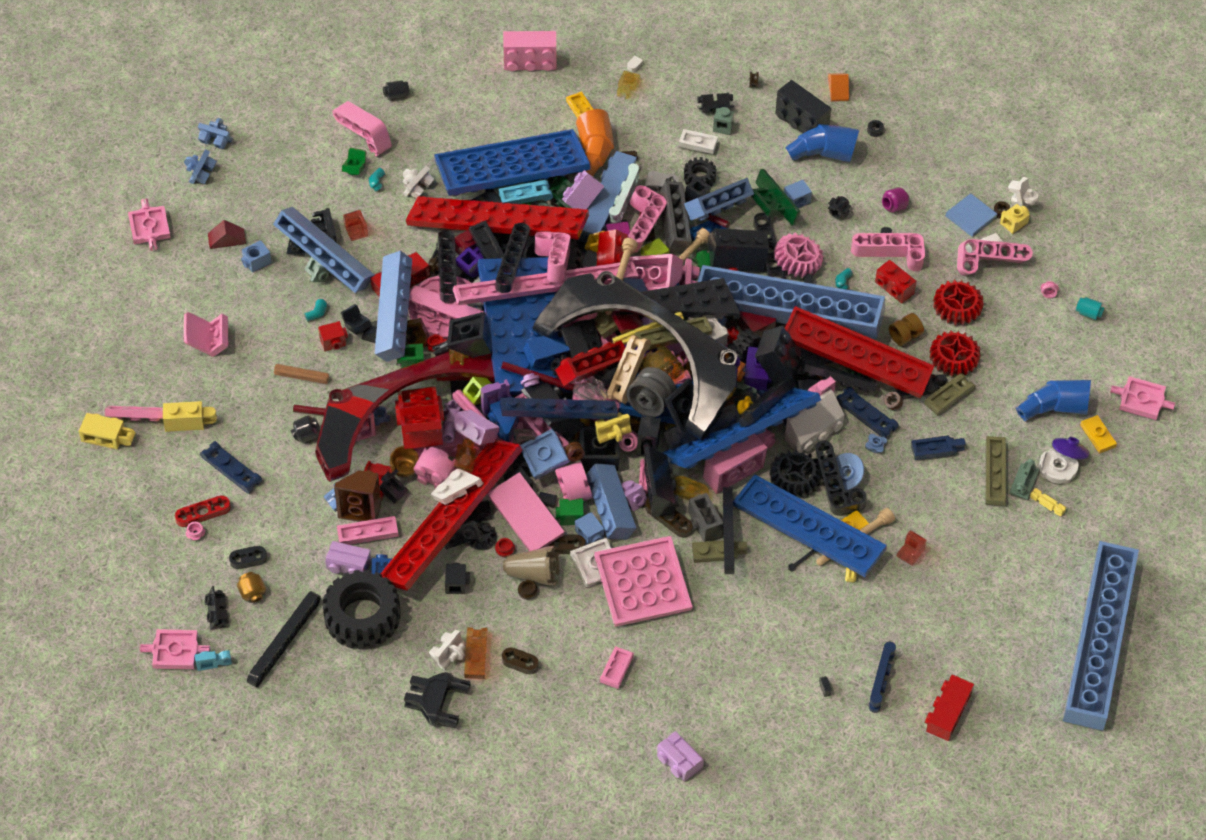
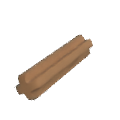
(300, 373)

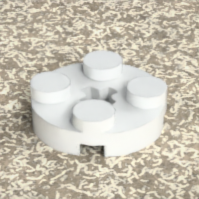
(1054, 474)

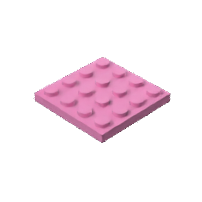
(642, 581)

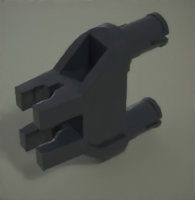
(434, 696)

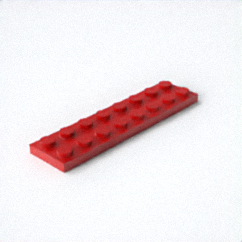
(859, 352)

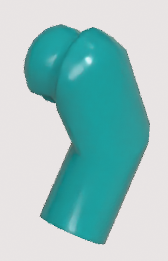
(375, 178)
(841, 279)
(318, 311)

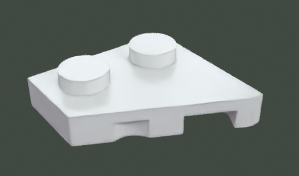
(455, 486)

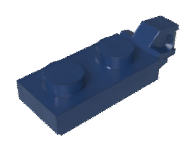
(937, 447)

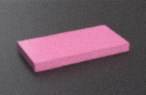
(525, 513)

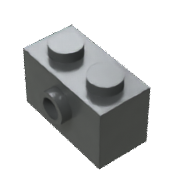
(705, 517)

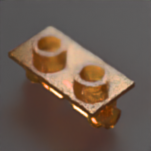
(465, 455)

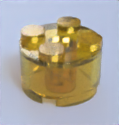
(663, 360)

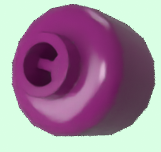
(895, 200)

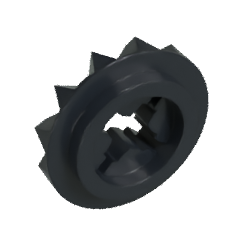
(488, 538)

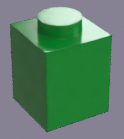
(569, 511)

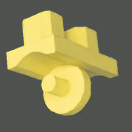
(613, 428)

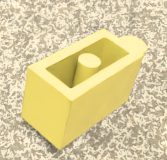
(187, 416)
(105, 431)

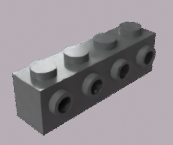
(675, 217)

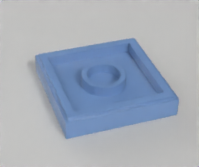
(971, 215)
(544, 454)

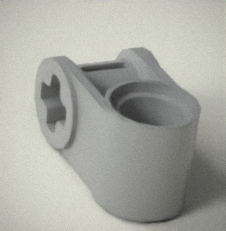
(656, 180)

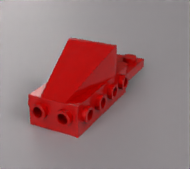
(420, 417)

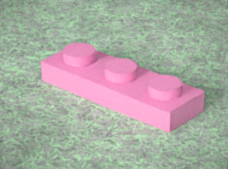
(134, 412)
(368, 530)

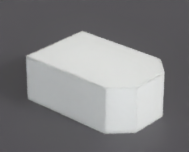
(634, 64)

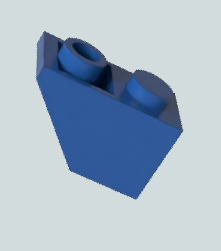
(505, 423)

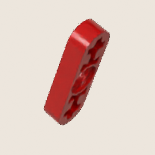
(218, 511)

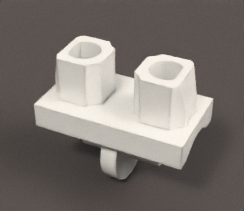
(413, 187)
(1022, 193)
(450, 650)

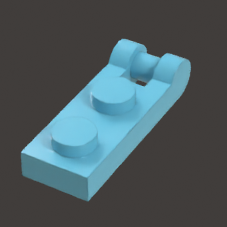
(526, 192)

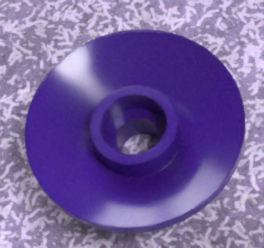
(1071, 448)

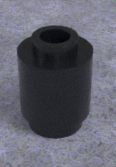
(396, 89)

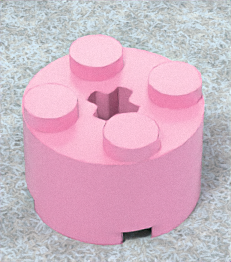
(433, 466)
(573, 482)

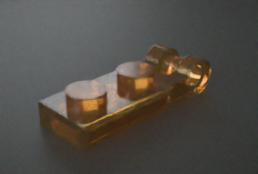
(475, 653)

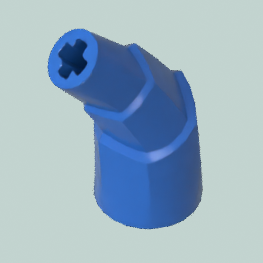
(826, 140)
(1057, 395)

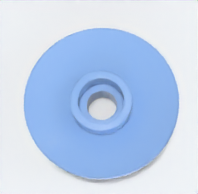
(846, 463)

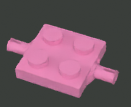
(149, 224)
(1142, 398)
(174, 649)

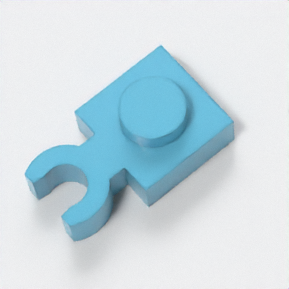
(210, 660)

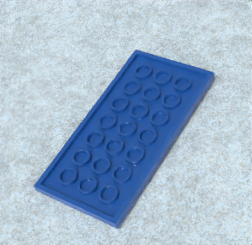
(511, 162)
(513, 321)
(787, 406)

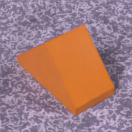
(839, 86)

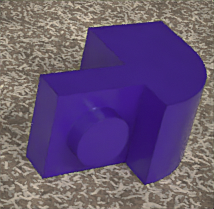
(468, 261)

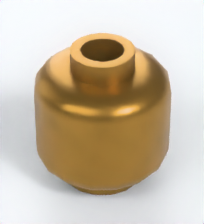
(251, 587)

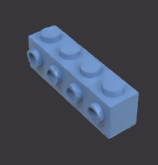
(719, 199)
(611, 501)

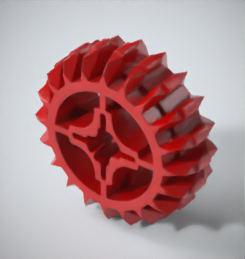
(958, 302)
(966, 356)

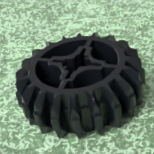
(794, 478)

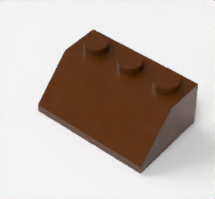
(358, 496)

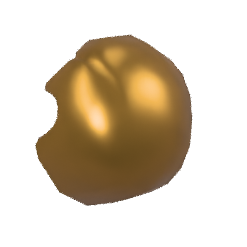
(403, 461)

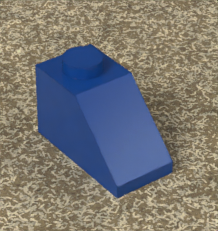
(543, 351)

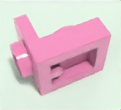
(823, 386)

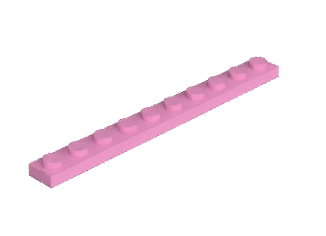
(531, 284)

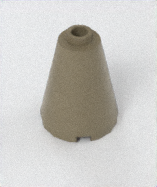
(534, 565)

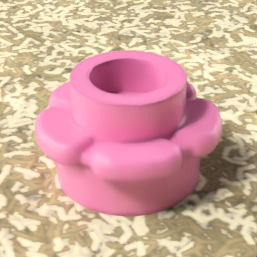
(1049, 293)
(195, 526)

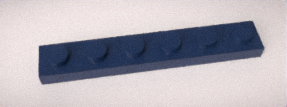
(558, 408)

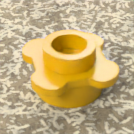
(744, 404)

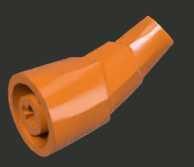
(596, 137)

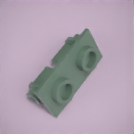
(1024, 479)

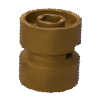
(906, 329)

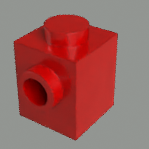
(332, 336)

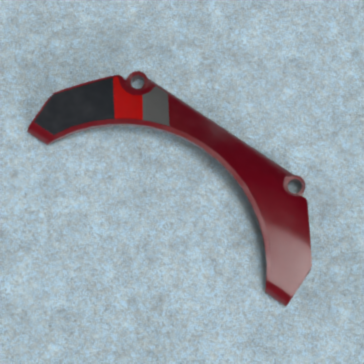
(356, 403)

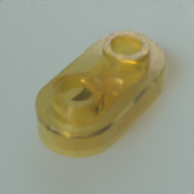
(690, 487)

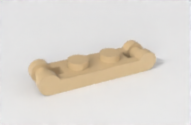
(628, 368)

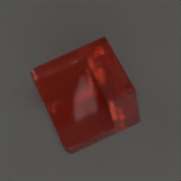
(355, 225)
(912, 548)

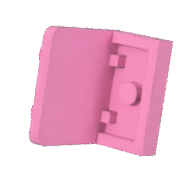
(205, 335)

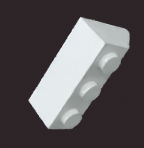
(815, 423)

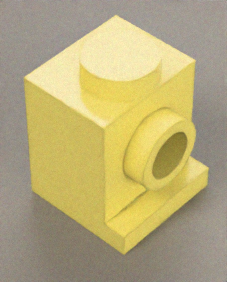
(1015, 218)

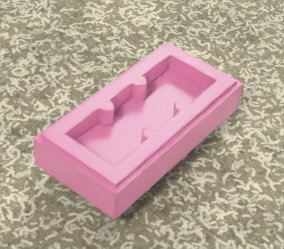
(616, 667)

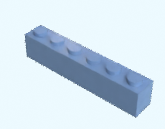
(612, 181)
(323, 249)
(393, 306)

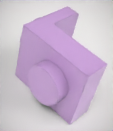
(634, 494)

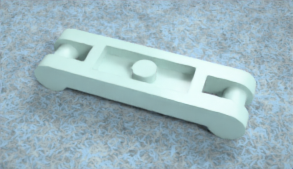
(627, 189)

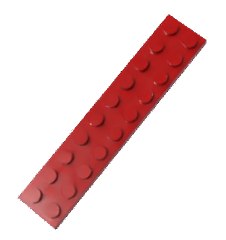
(500, 217)
(447, 519)

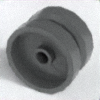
(649, 391)

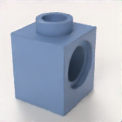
(799, 193)
(256, 256)
(589, 528)

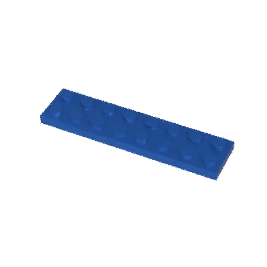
(810, 525)

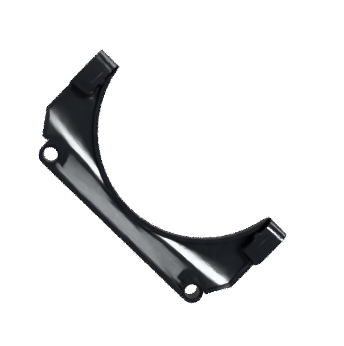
(712, 376)

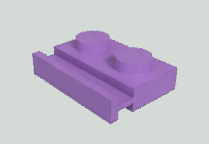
(492, 393)

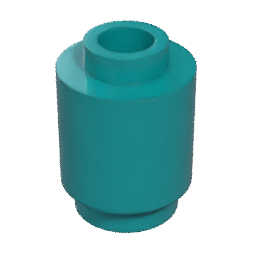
(1090, 308)

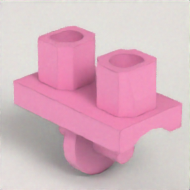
(688, 272)

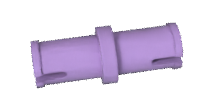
(449, 433)

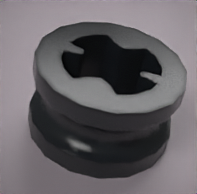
(872, 132)

